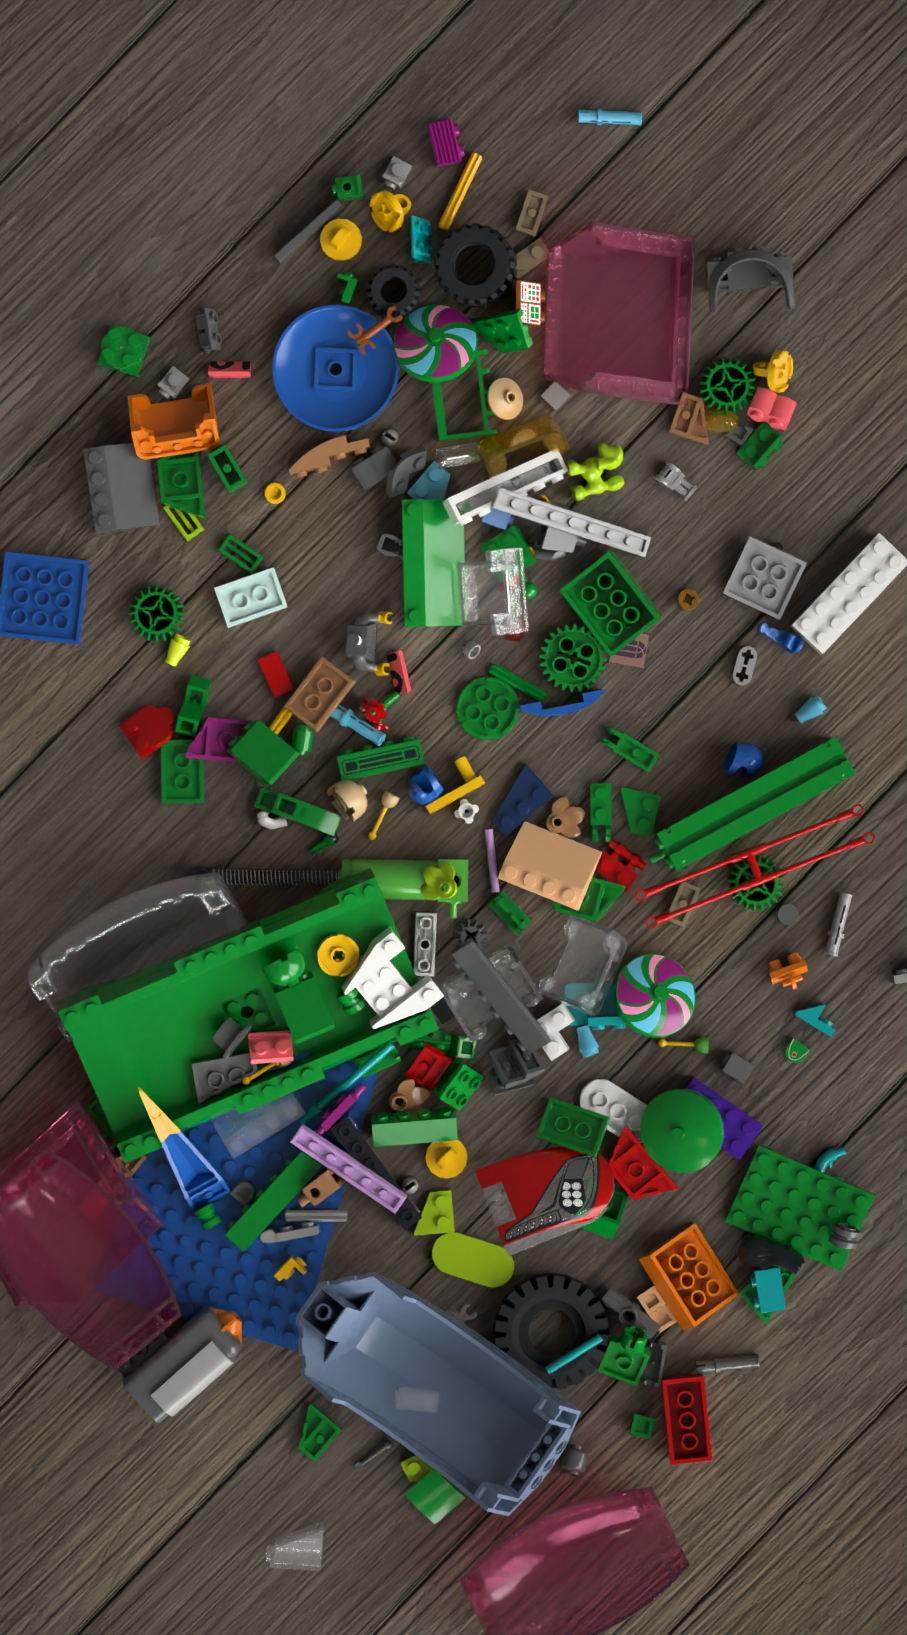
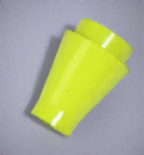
(177, 648)

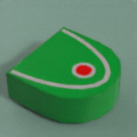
(796, 1051)

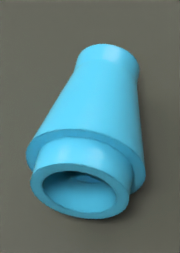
(811, 709)
(587, 1042)

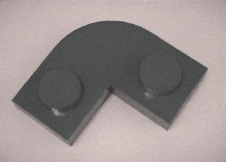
(398, 478)

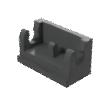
(654, 1368)

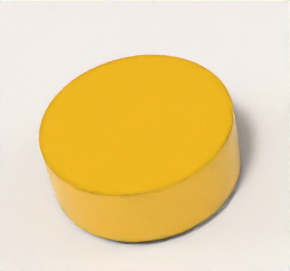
(275, 493)

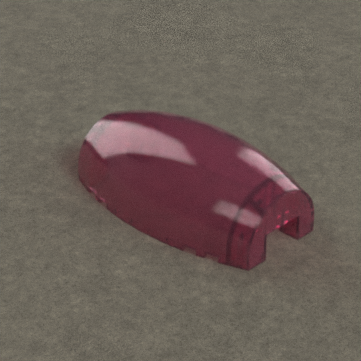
(83, 1261)
(578, 1568)

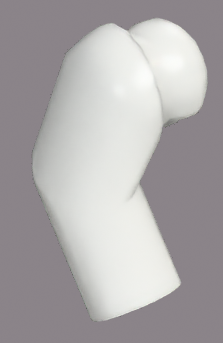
(269, 823)

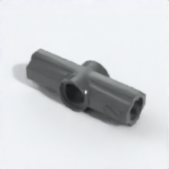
(620, 1304)

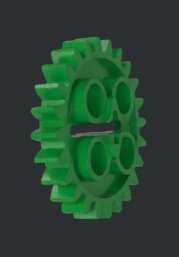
(567, 677)

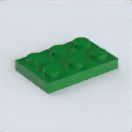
(181, 777)
(572, 1127)

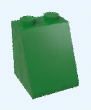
(262, 752)
(304, 1008)

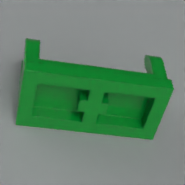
(388, 1060)

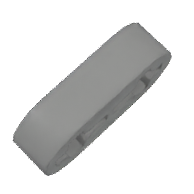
(749, 667)

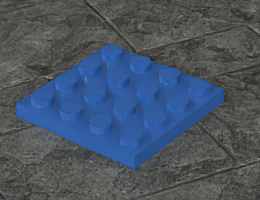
(43, 598)

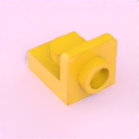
(286, 1269)

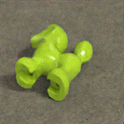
(591, 469)

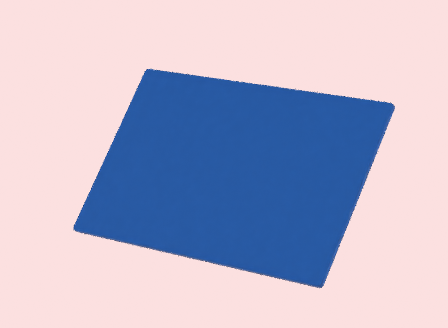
(207, 1264)

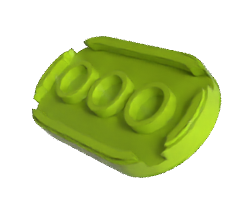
(473, 1259)

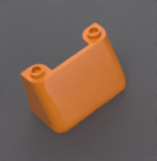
(174, 425)

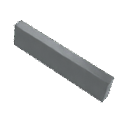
(308, 231)

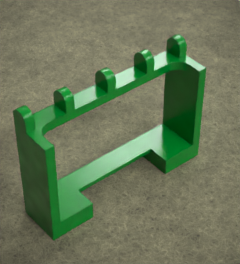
(439, 408)

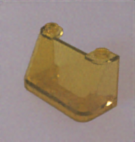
(542, 428)

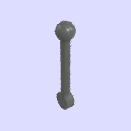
(359, 1465)

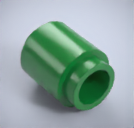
(302, 739)

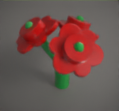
(377, 710)

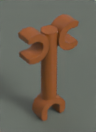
(362, 337)

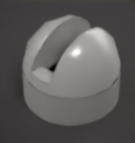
(387, 441)
(471, 649)
(407, 1181)

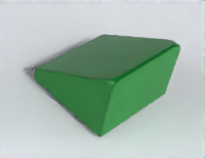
(462, 1047)

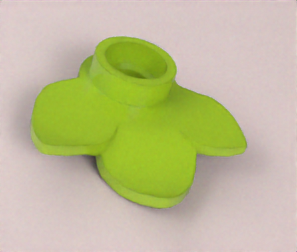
(437, 880)

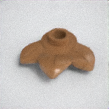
(567, 816)
(411, 1096)

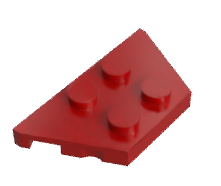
(636, 1169)

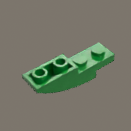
(297, 811)

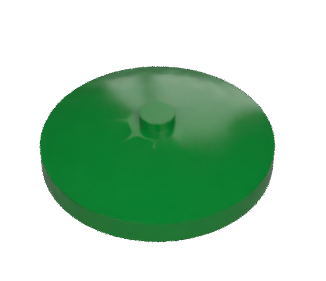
(682, 1130)

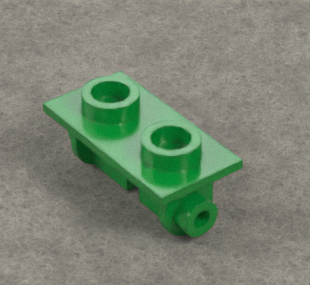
(509, 913)
(439, 1040)

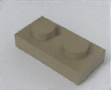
(531, 213)
(530, 257)
(685, 895)

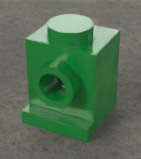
(355, 191)

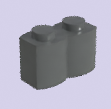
(375, 468)
(390, 546)

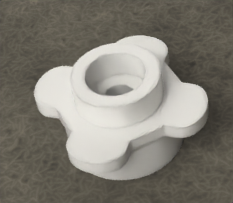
(468, 817)

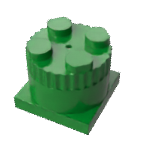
(123, 350)

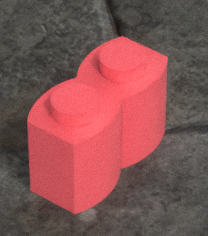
(771, 408)

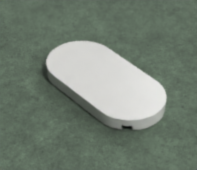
(612, 1101)

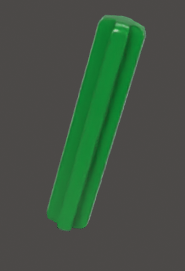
(517, 682)

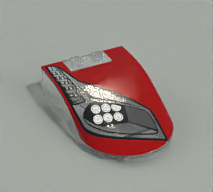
(545, 1194)

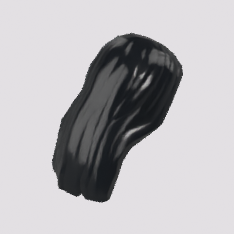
(763, 1253)

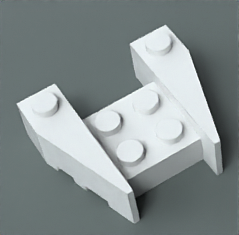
(385, 986)

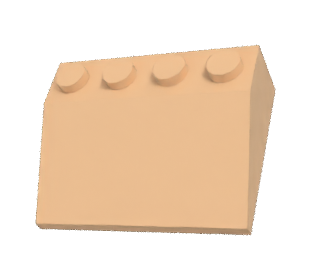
(550, 865)

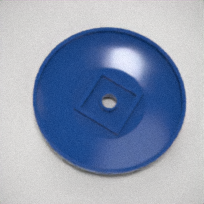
(304, 364)

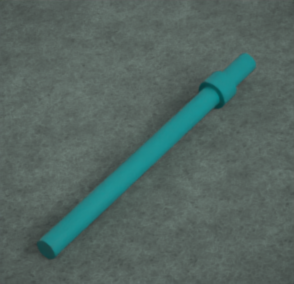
(317, 1108)

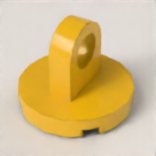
(388, 211)
(341, 239)
(777, 370)
(446, 1158)

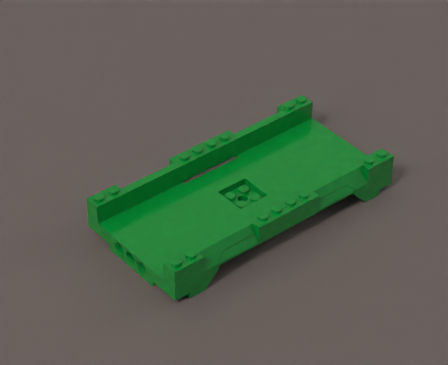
(166, 1015)

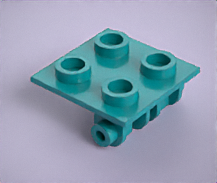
(420, 235)

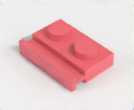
(270, 1047)

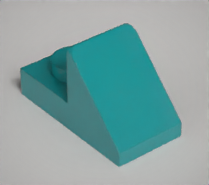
(811, 1016)

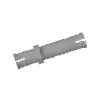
(838, 924)

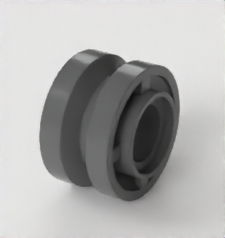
(844, 1236)

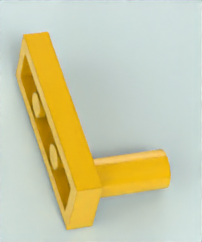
(471, 780)

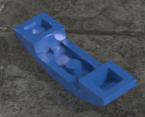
(536, 708)

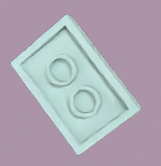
(251, 597)

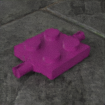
(342, 1102)

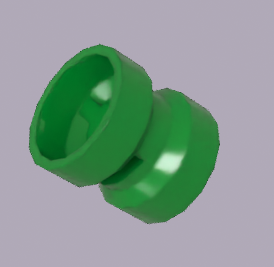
(350, 1001)
(208, 1217)

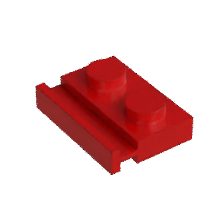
(428, 1066)

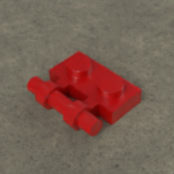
(616, 871)

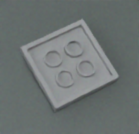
(764, 577)

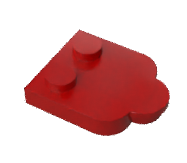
(148, 729)

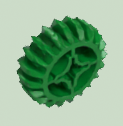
(737, 383)
(151, 630)
(743, 896)

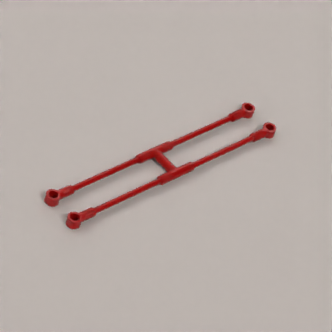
(758, 877)

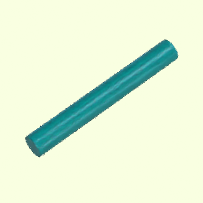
(573, 1353)

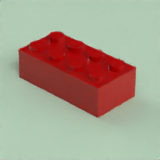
(686, 1418)

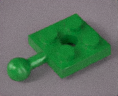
(512, 539)

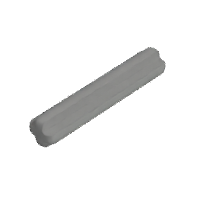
(316, 1215)

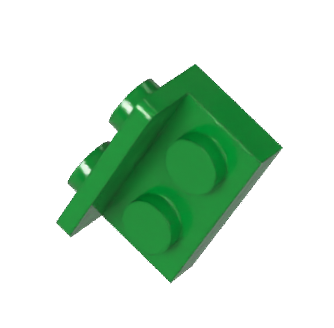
(759, 446)

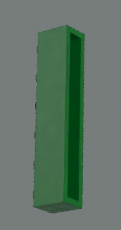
(272, 1200)

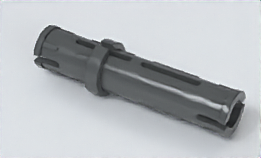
(731, 1363)

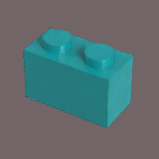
(768, 1289)

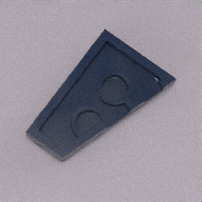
(522, 801)

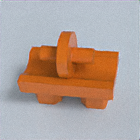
(790, 974)

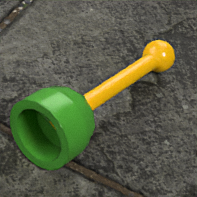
(701, 1044)

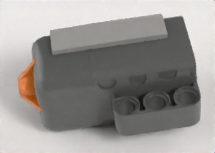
(184, 1363)

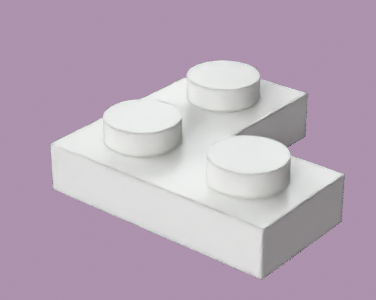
(552, 1024)

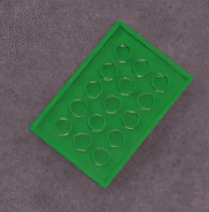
(797, 1205)

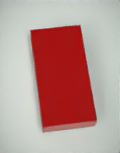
(275, 674)

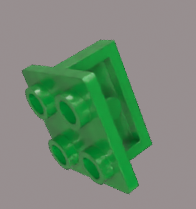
(457, 1084)

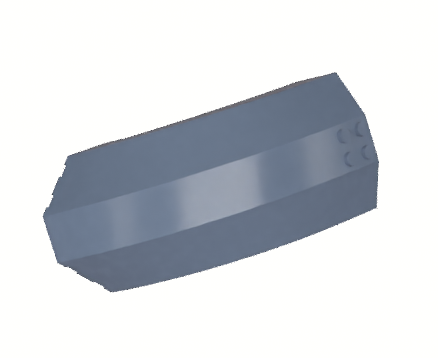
(494, 1418)

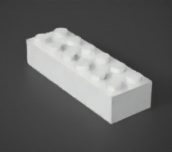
(849, 594)

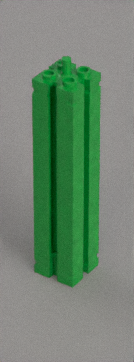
(752, 805)

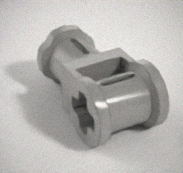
(675, 480)

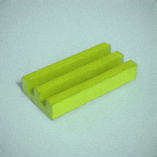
(193, 532)

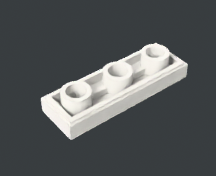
(425, 957)

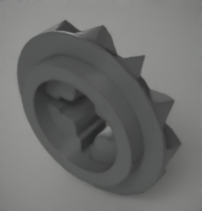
(471, 926)

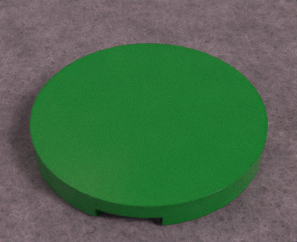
(487, 708)

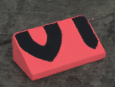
(229, 369)
(399, 672)

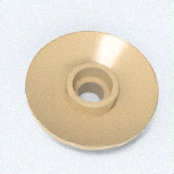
(498, 398)

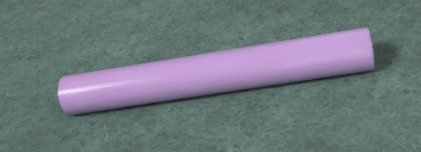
(492, 860)

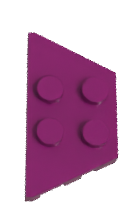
(213, 739)

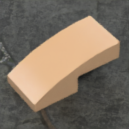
(657, 1308)

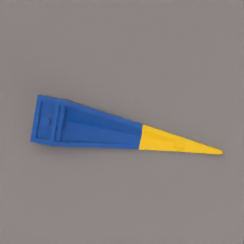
(194, 1172)

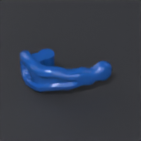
(790, 642)

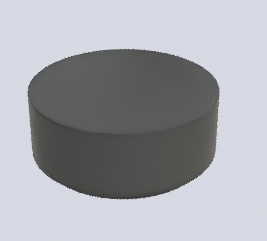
(787, 914)

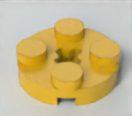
(340, 943)

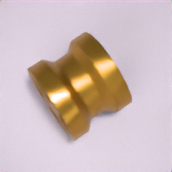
(688, 599)

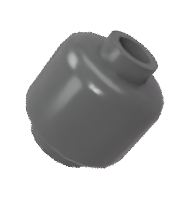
(573, 1460)

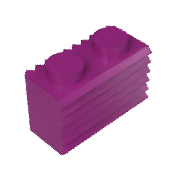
(445, 143)

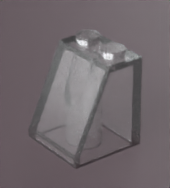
(298, 1549)

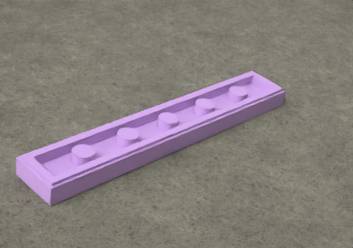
(348, 1168)

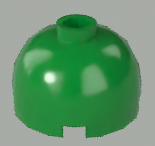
(286, 969)

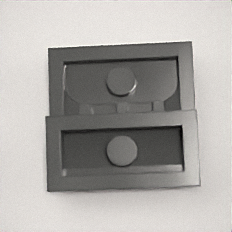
(514, 1065)

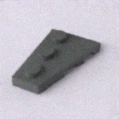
(218, 1073)

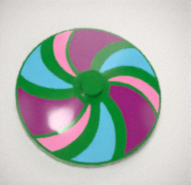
(435, 343)
(654, 995)

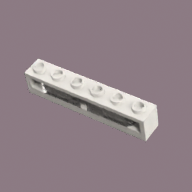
(518, 480)

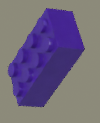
(738, 1126)

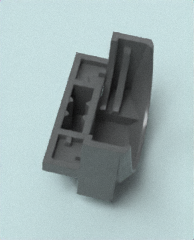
(749, 272)

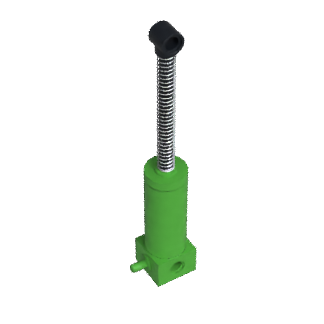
(395, 877)

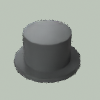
(230, 1036)

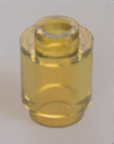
(722, 421)

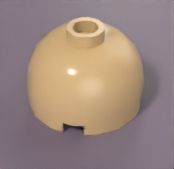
(349, 799)

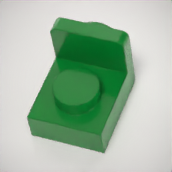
(347, 292)

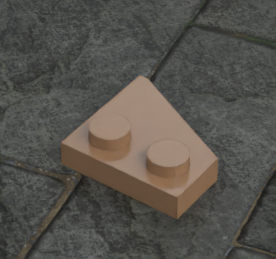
(690, 420)

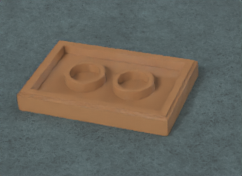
(319, 694)

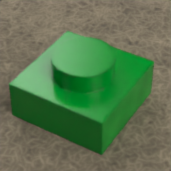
(642, 1426)

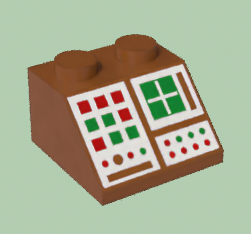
(529, 298)

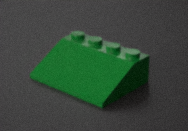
(611, 603)

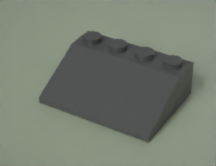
(120, 488)

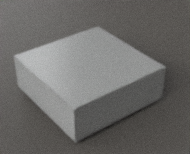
(555, 395)

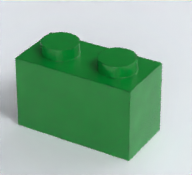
(227, 469)

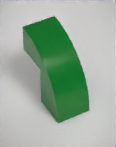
(193, 705)

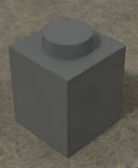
(736, 1067)

